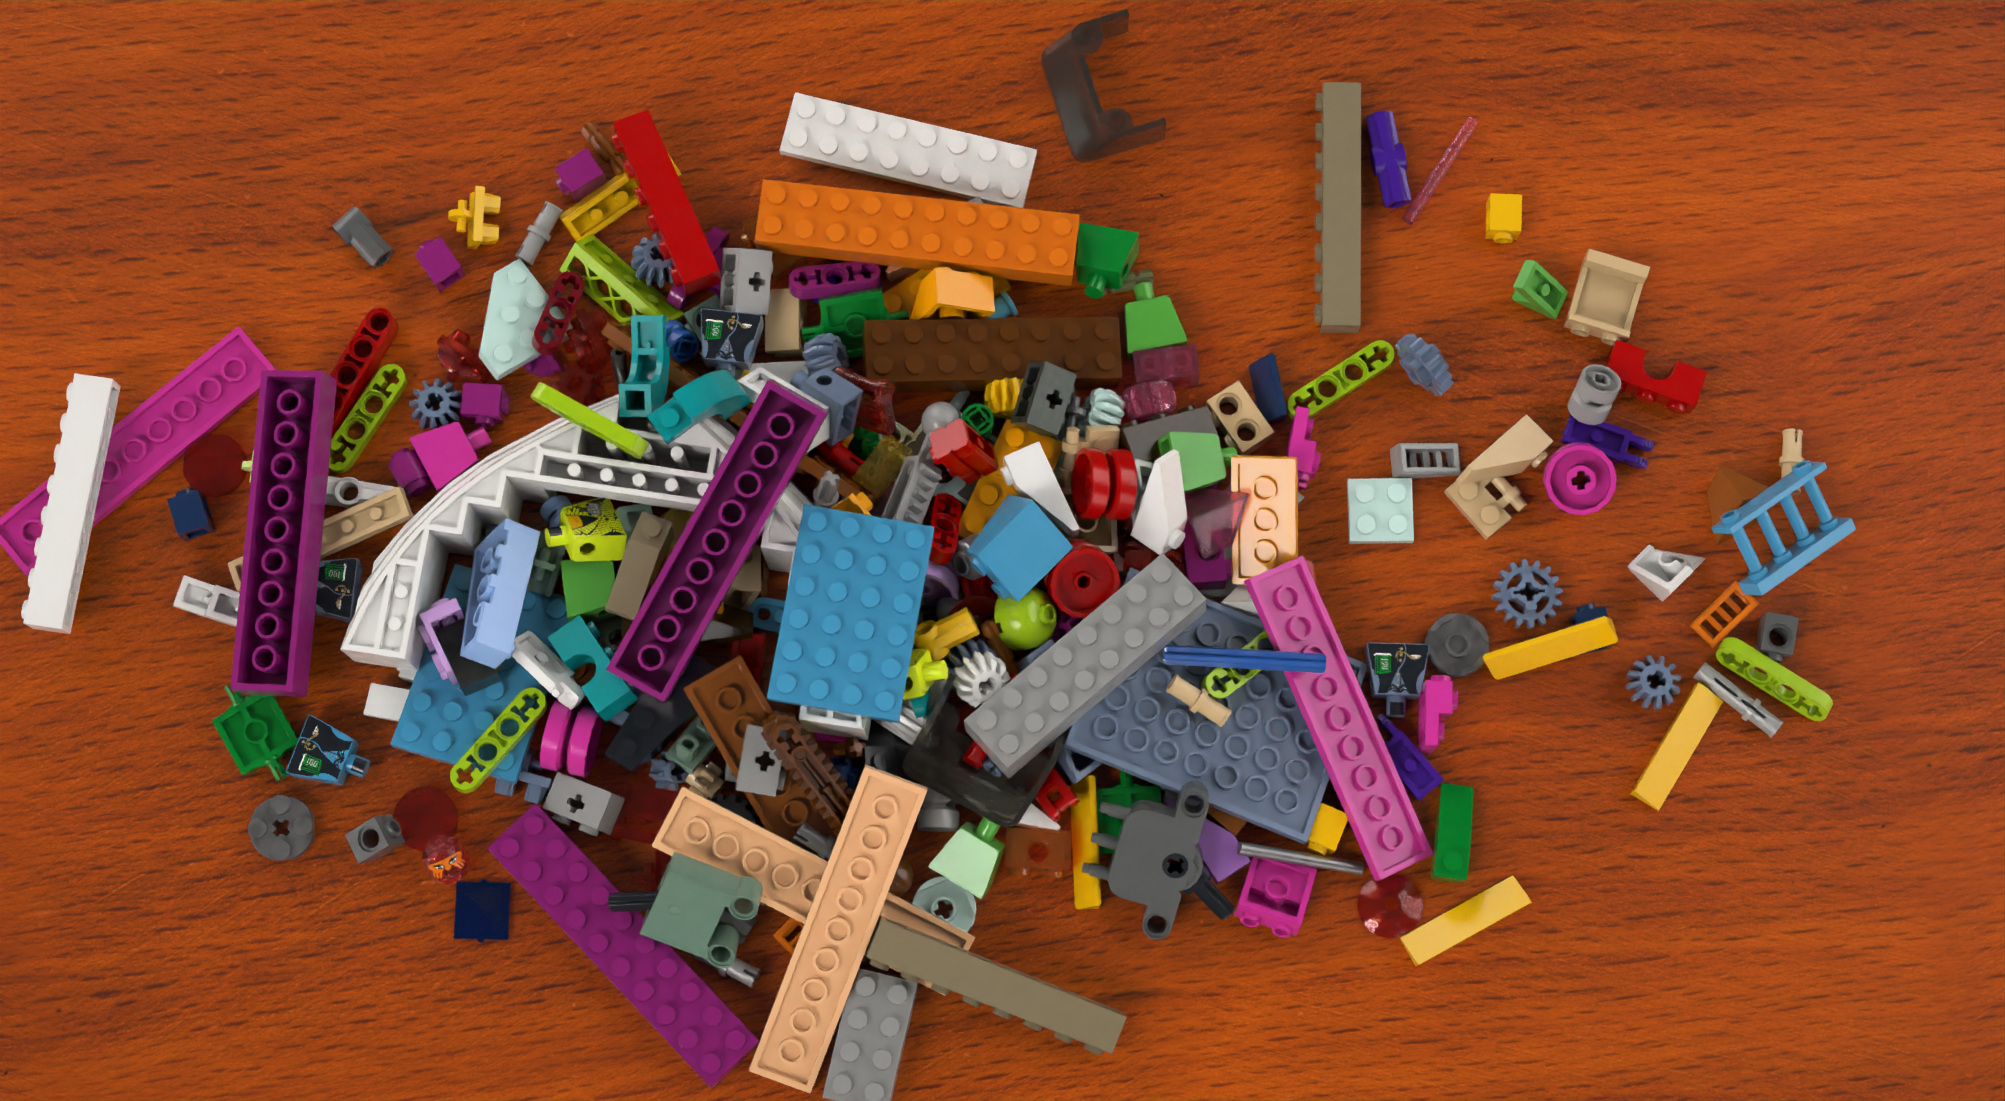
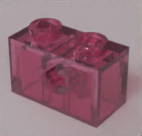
(1169, 364)

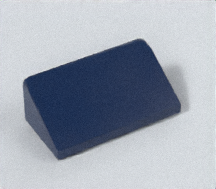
(1268, 389)

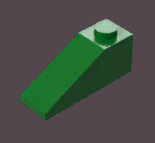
(1452, 834)

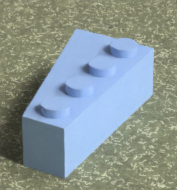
(498, 592)

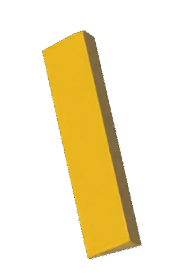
(602, 206)
(1551, 647)
(1677, 746)
(1083, 824)
(1465, 920)

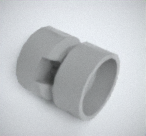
(1594, 394)
(938, 813)

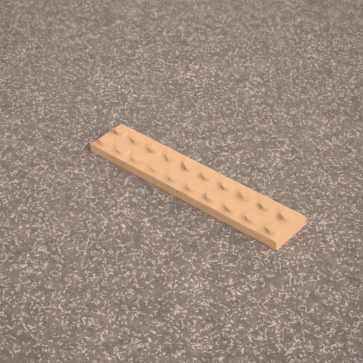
(783, 868)
(838, 928)

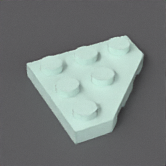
(511, 320)

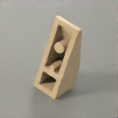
(1510, 454)

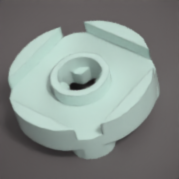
(944, 890)

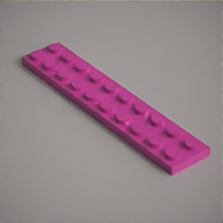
(153, 435)
(1340, 720)

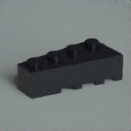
(656, 722)

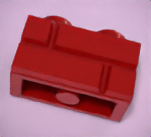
(963, 451)

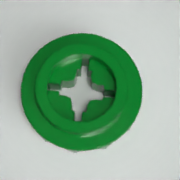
(864, 442)

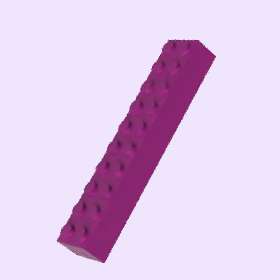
(284, 533)
(717, 540)
(639, 966)

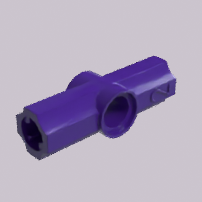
(1388, 159)

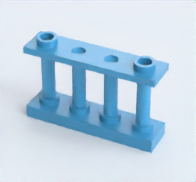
(1808, 544)

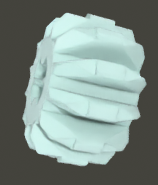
(1102, 408)

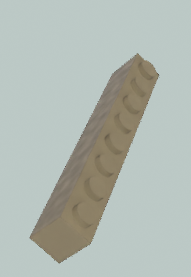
(1339, 208)
(996, 985)

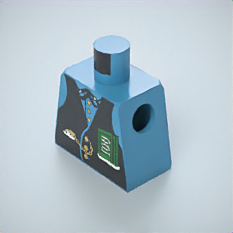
(326, 754)

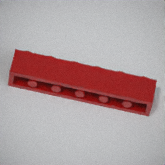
(666, 202)

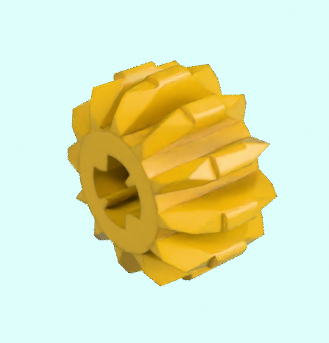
(1002, 396)

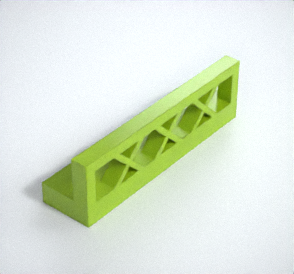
(621, 282)

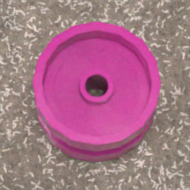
(1593, 491)
(571, 739)

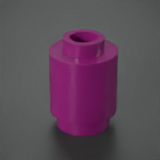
(409, 472)

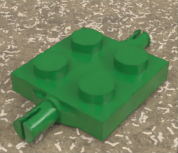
(845, 317)
(256, 733)
(1122, 795)

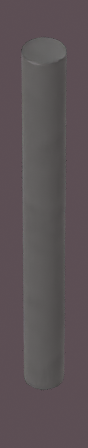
(1300, 858)

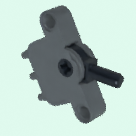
(1142, 855)

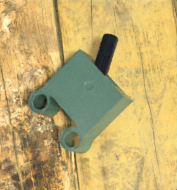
(689, 907)

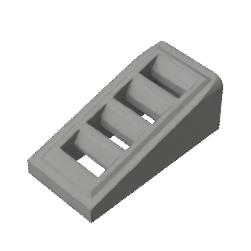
(1399, 463)

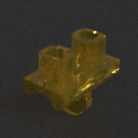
(882, 465)

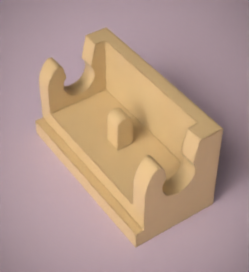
(784, 324)

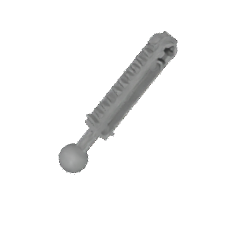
(918, 473)

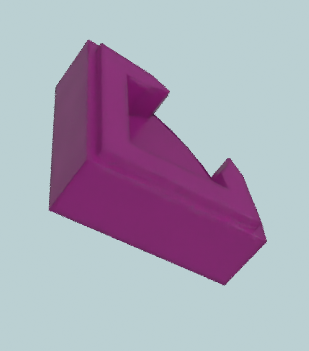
(543, 366)

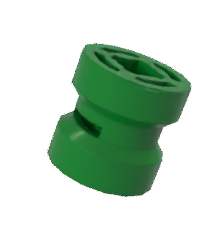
(979, 412)

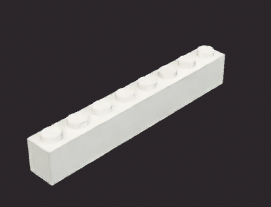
(71, 503)

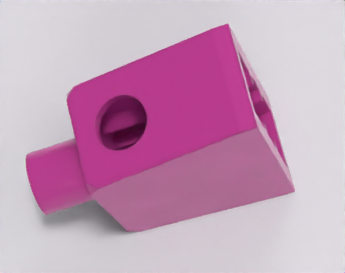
(449, 451)

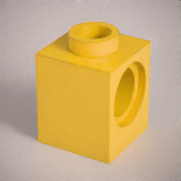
(1503, 217)
(1326, 830)

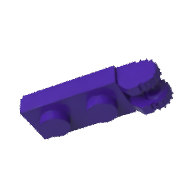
(1609, 439)
(1413, 768)

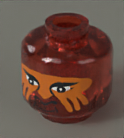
(445, 859)

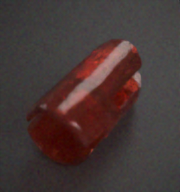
(1139, 556)

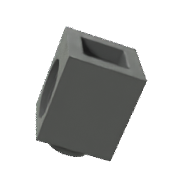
(1783, 625)
(364, 841)

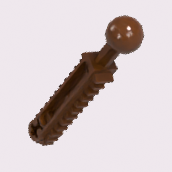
(819, 780)

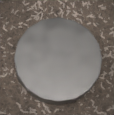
(1457, 645)

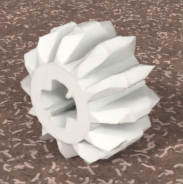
(980, 678)

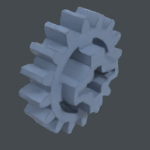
(1424, 364)
(1526, 580)

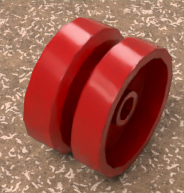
(1103, 484)
(1097, 582)

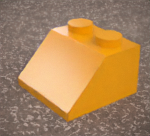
(954, 296)

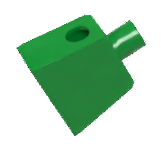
(1104, 257)

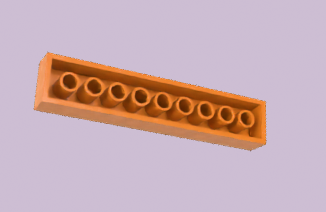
(917, 232)

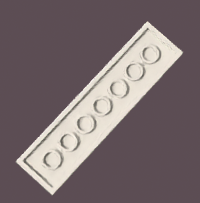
(908, 151)

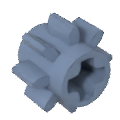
(667, 773)

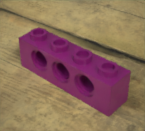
(1202, 573)

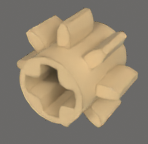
(706, 780)

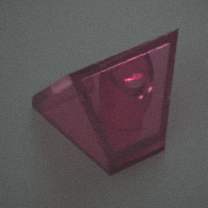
(1214, 518)

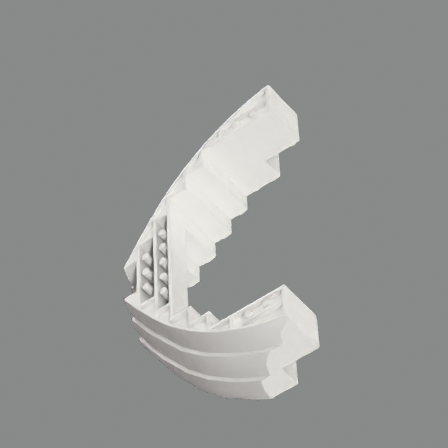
(533, 469)

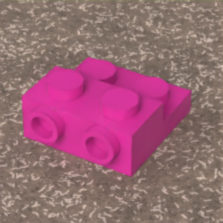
(1302, 447)
(1434, 708)
(1275, 896)

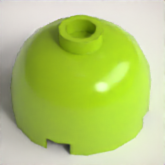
(1026, 622)

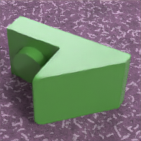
(1539, 290)

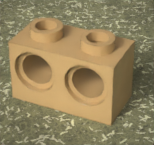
(1246, 416)

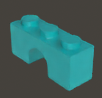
(580, 644)

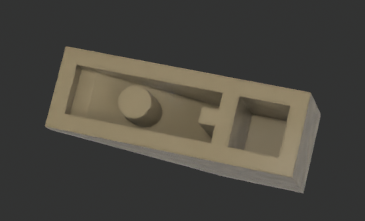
(640, 565)

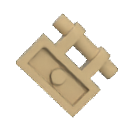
(1096, 436)
(1481, 507)

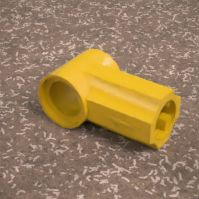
(945, 633)

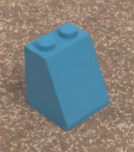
(1017, 547)

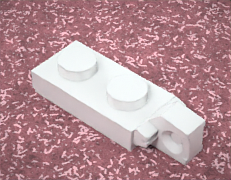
(547, 669)

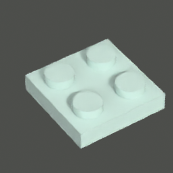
(1380, 510)

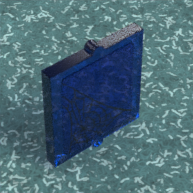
(482, 910)

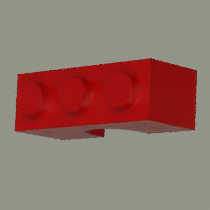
(1677, 392)

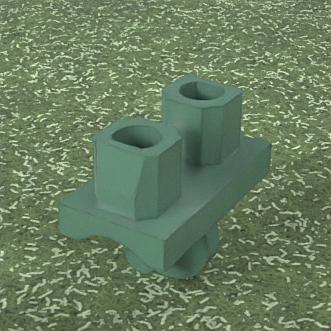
(546, 567)
(692, 747)

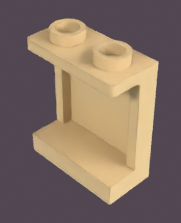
(1605, 297)

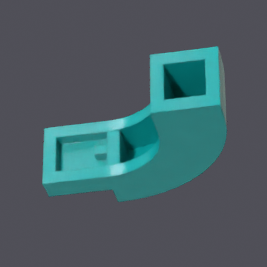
(649, 368)
(701, 398)

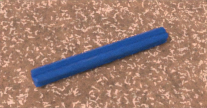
(1244, 658)

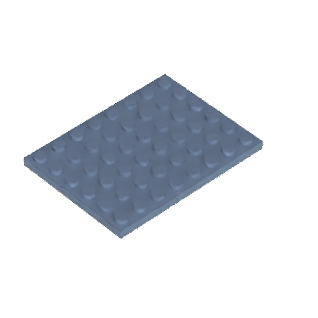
(1253, 766)

